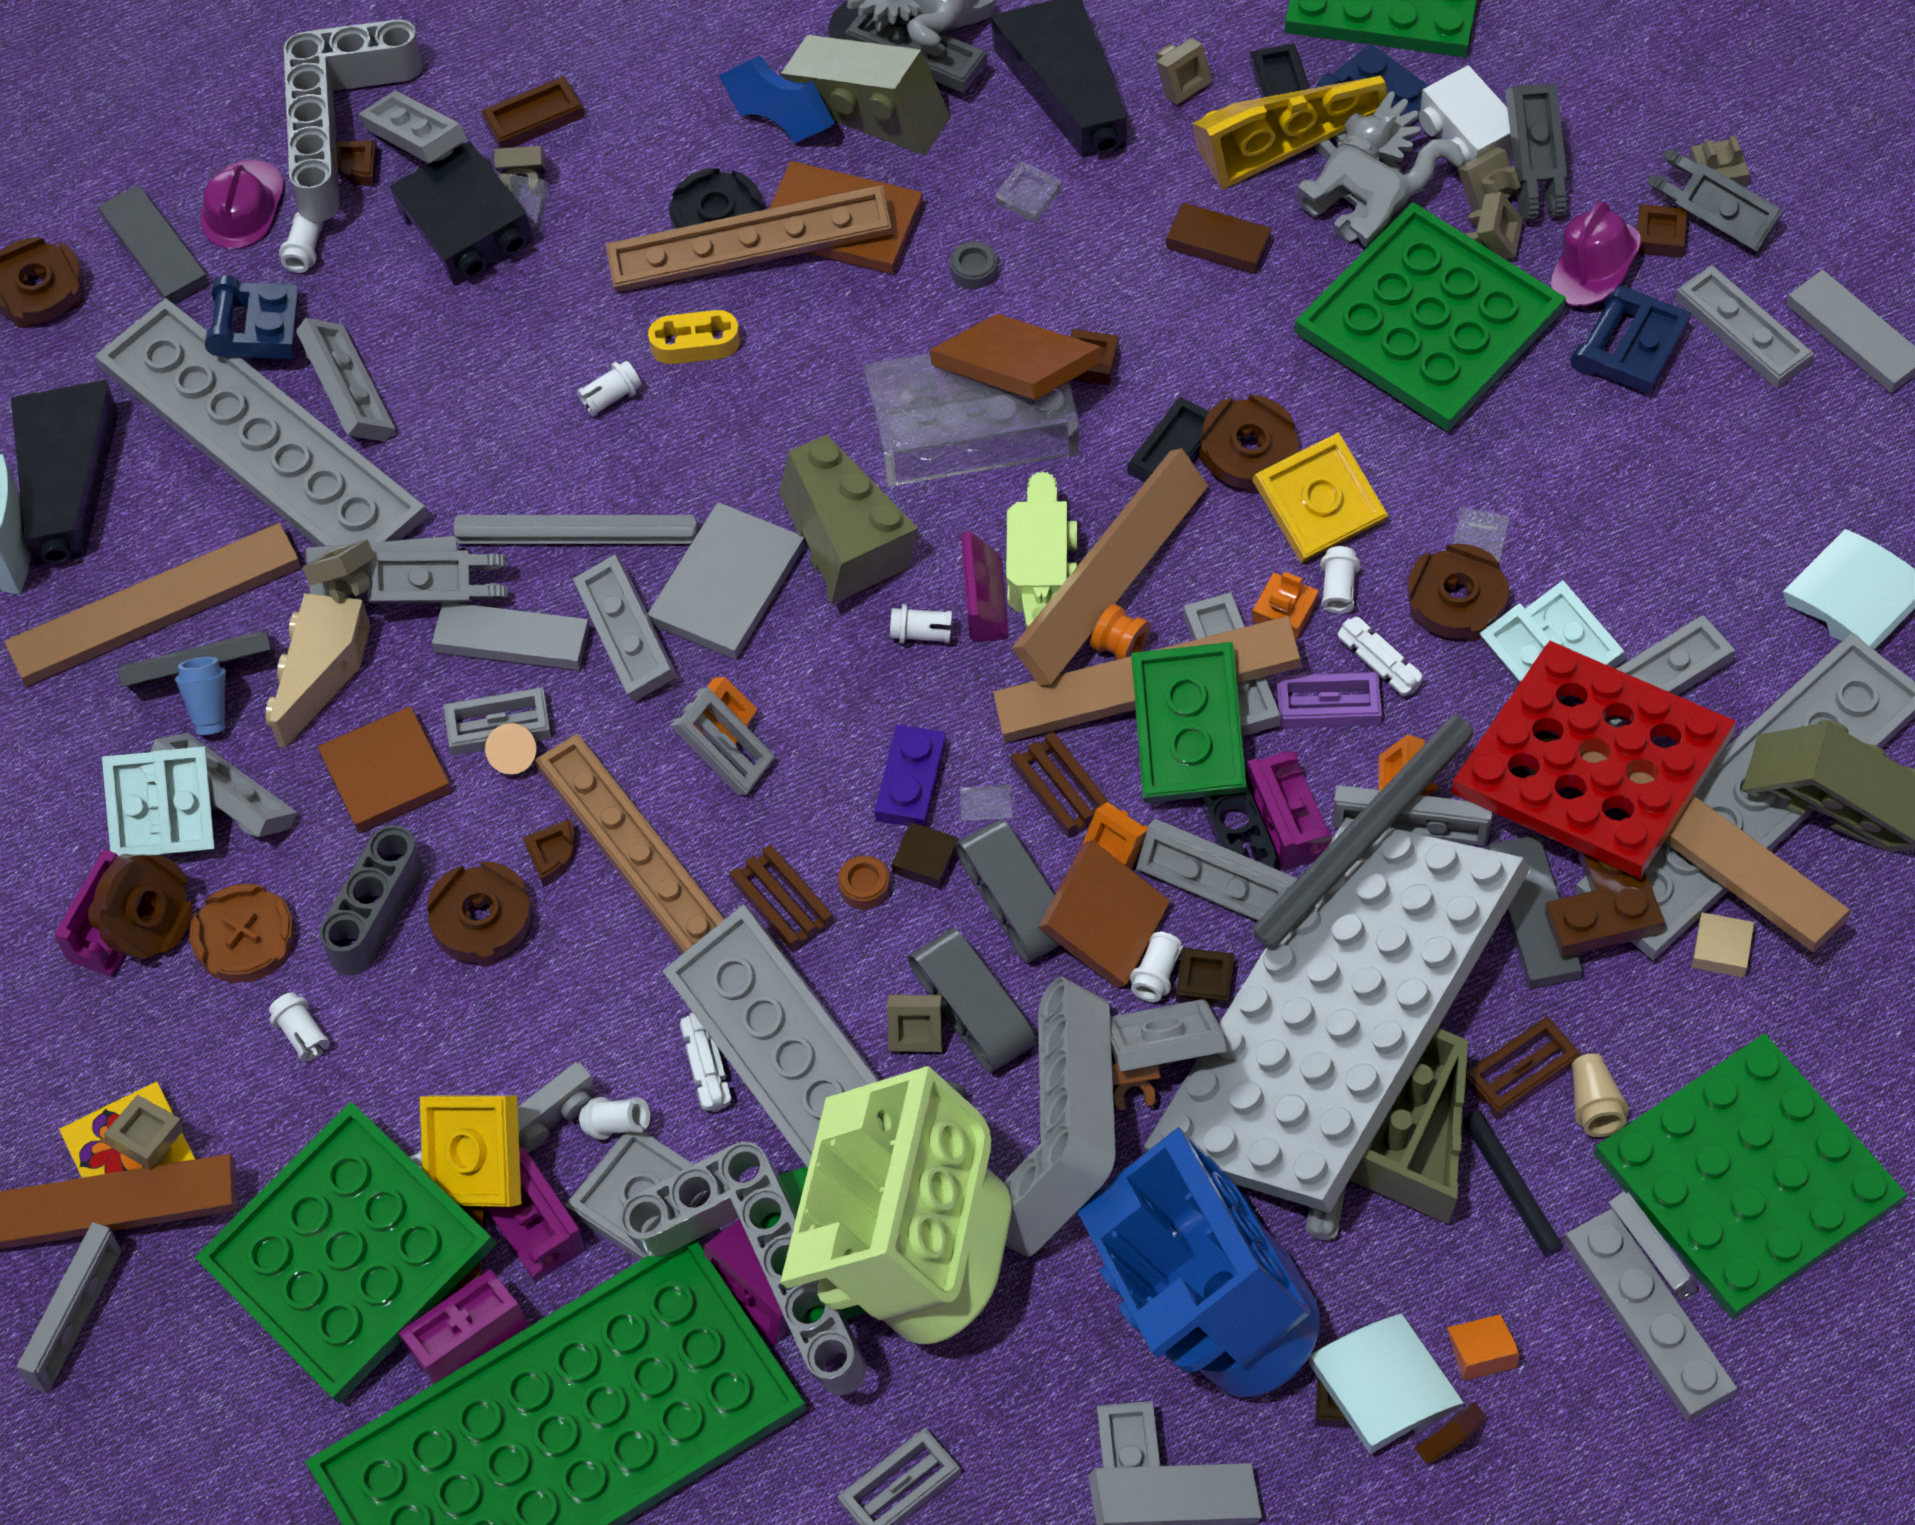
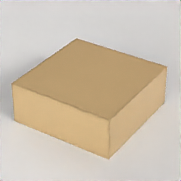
(1722, 944)

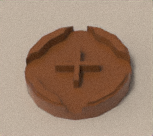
(242, 933)

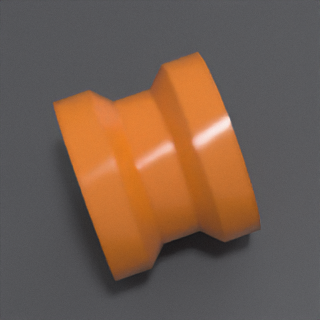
(1119, 633)

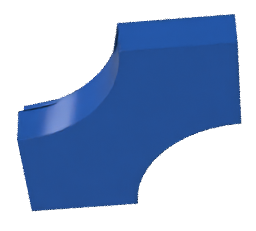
(762, 92)

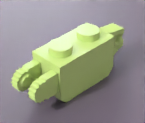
(1038, 547)

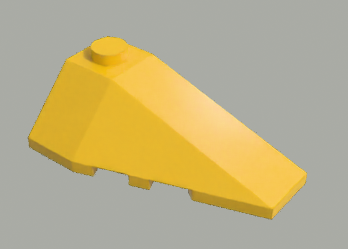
(1276, 127)

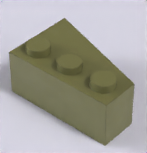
(873, 88)
(845, 518)
(1840, 778)
(1420, 1138)

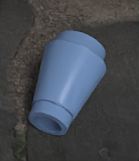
(203, 693)

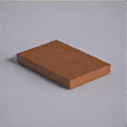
(883, 253)
(1016, 356)

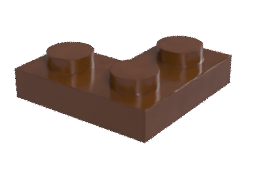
(1612, 913)

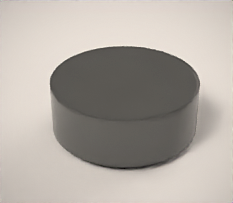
(973, 265)

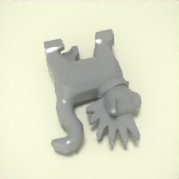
(929, 15)
(1368, 183)

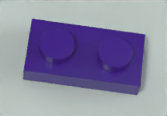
(910, 776)

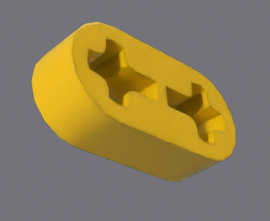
(694, 337)

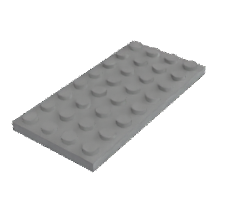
(1342, 1016)

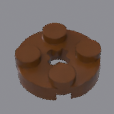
(47, 300)
(1256, 416)
(1454, 616)
(116, 902)
(483, 939)

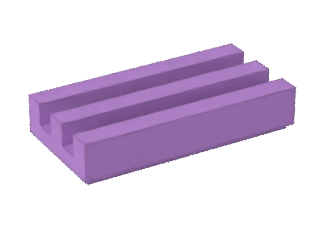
(1329, 707)

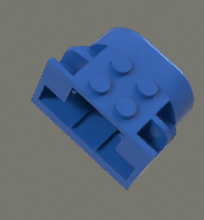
(1201, 1270)

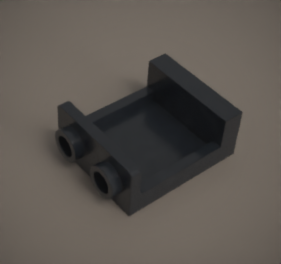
(463, 213)

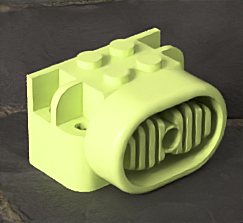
(902, 1208)

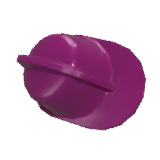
(241, 203)
(1594, 256)

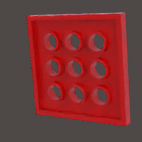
(1605, 784)

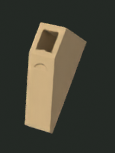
(322, 657)

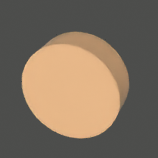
(510, 748)

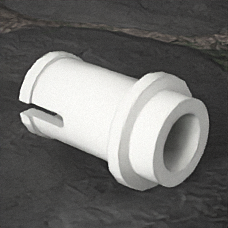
(298, 251)
(609, 387)
(1340, 569)
(916, 625)
(1153, 975)
(291, 1015)
(605, 1117)

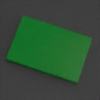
(1188, 722)

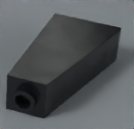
(1064, 70)
(61, 465)

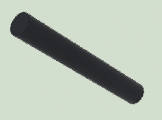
(1512, 1183)

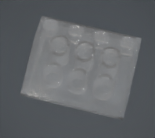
(953, 425)

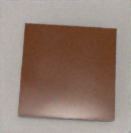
(384, 769)
(1104, 914)

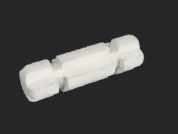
(1380, 656)
(705, 1065)

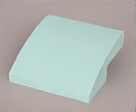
(13, 548)
(1855, 589)
(1556, 617)
(158, 802)
(1385, 1382)

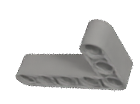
(315, 68)
(1074, 1117)
(751, 1204)

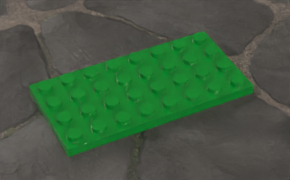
(575, 1413)

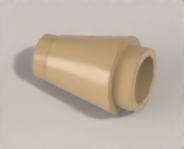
(1597, 1097)

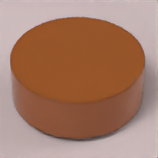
(864, 882)

